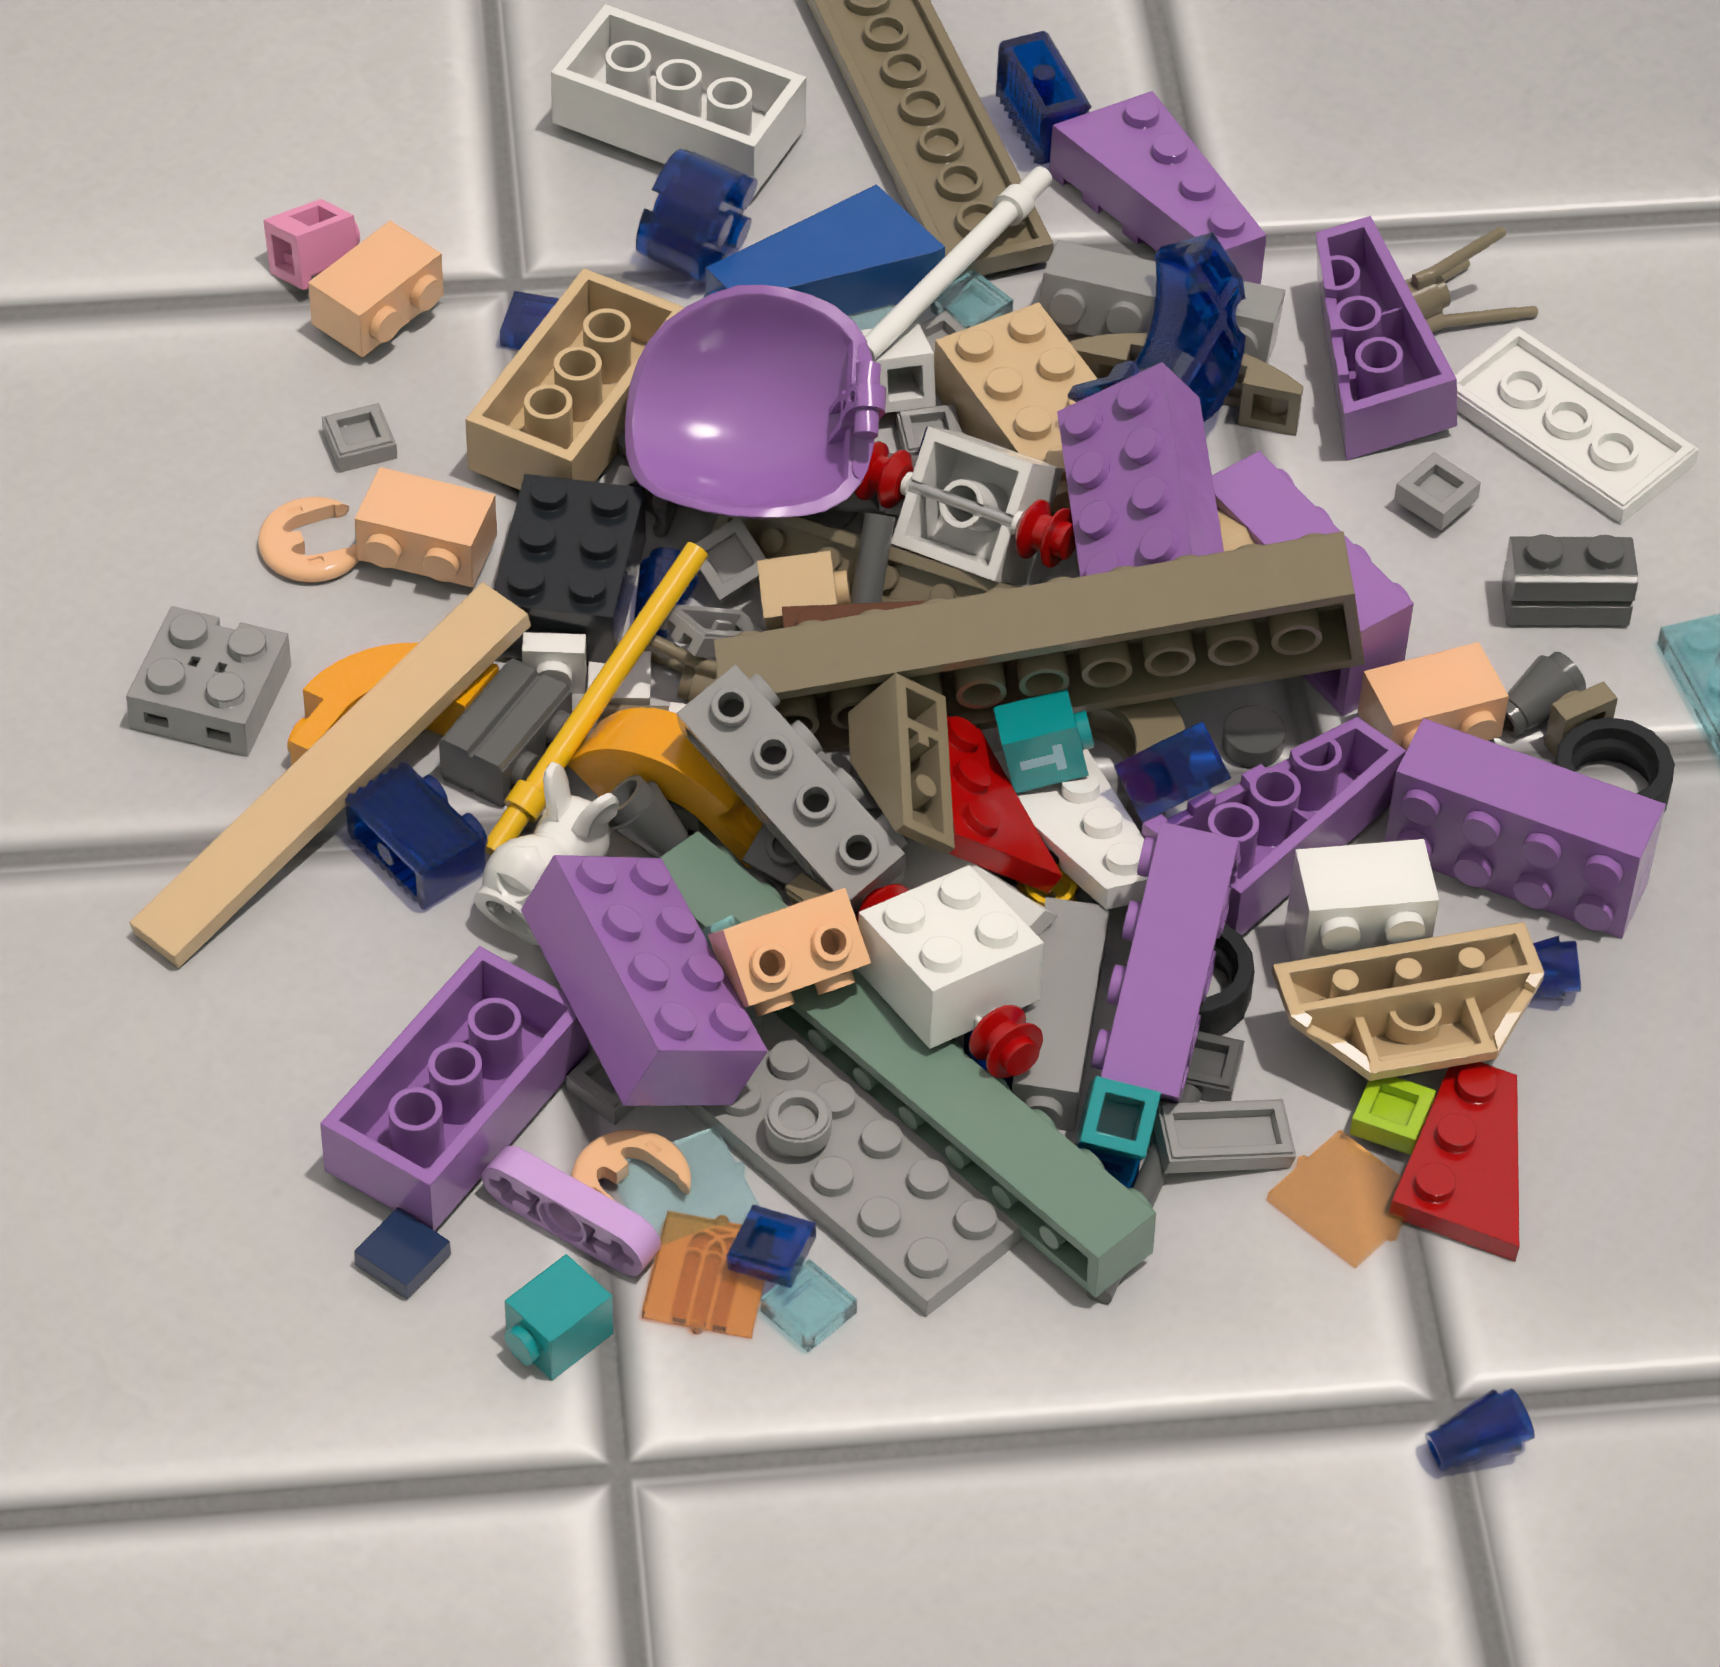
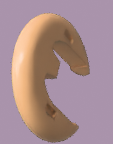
(285, 549)
(607, 1157)

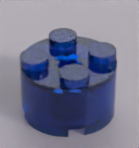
(695, 214)

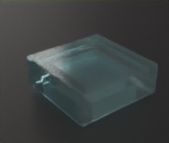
(972, 300)
(809, 1308)

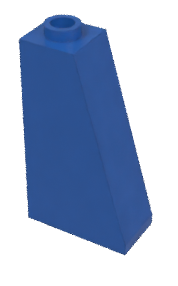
(848, 255)

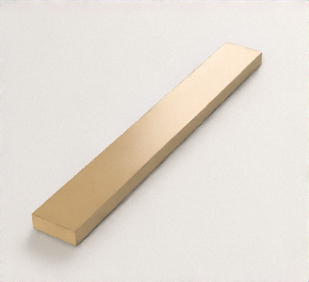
(322, 778)

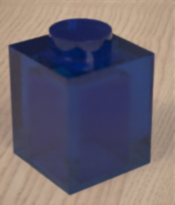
(1172, 771)

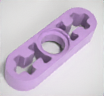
(571, 1210)

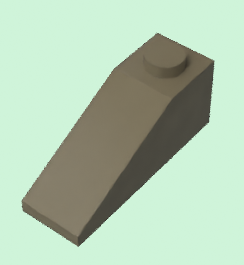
(904, 759)

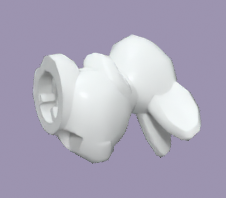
(566, 828)

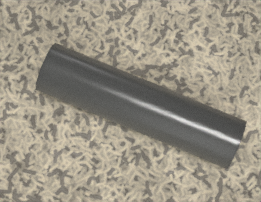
(872, 558)

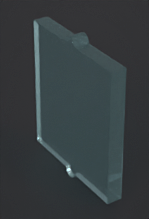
(715, 1189)

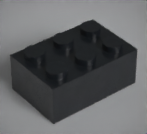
(574, 559)

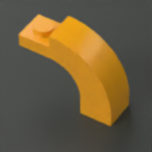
(349, 679)
(653, 747)

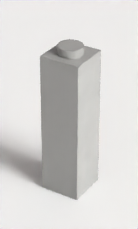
(1066, 1009)

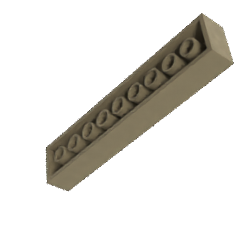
(1098, 635)

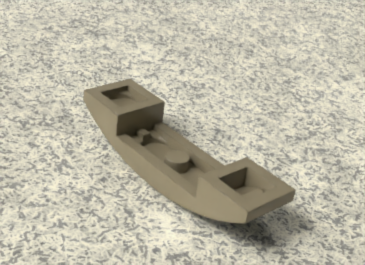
(1263, 393)

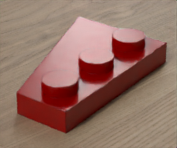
(988, 815)
(1466, 1162)

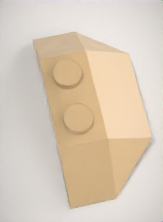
(1414, 1000)

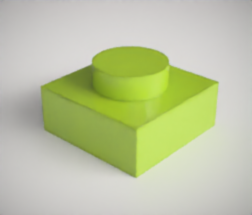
(1392, 1113)

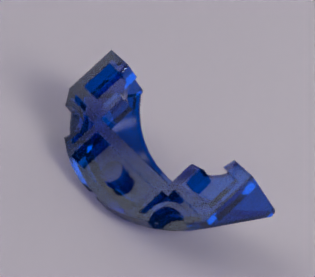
(1191, 323)

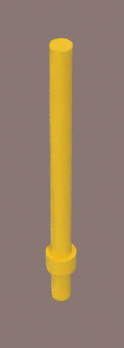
(527, 797)

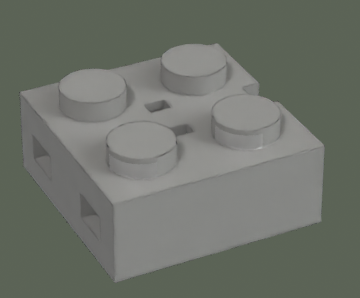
(202, 696)

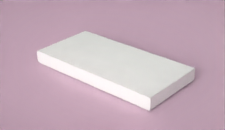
(1571, 425)

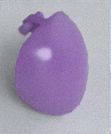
(754, 405)

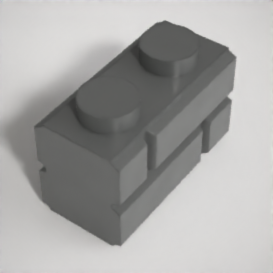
(1569, 580)
(504, 731)

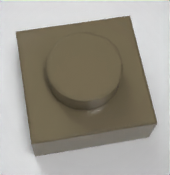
(1577, 708)

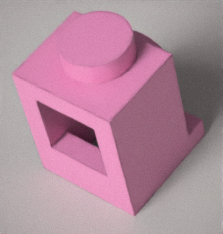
(308, 240)

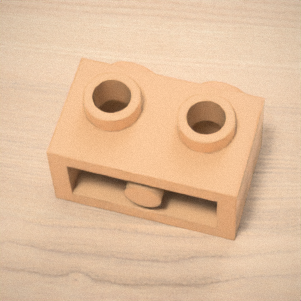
(376, 289)
(426, 527)
(1444, 687)
(791, 950)

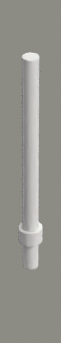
(1008, 210)

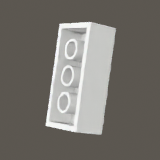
(673, 91)

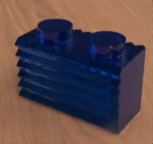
(1037, 90)
(416, 834)

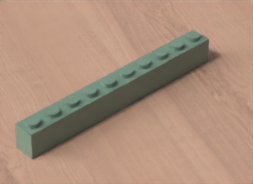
(967, 1115)

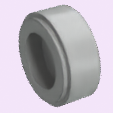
(798, 1122)

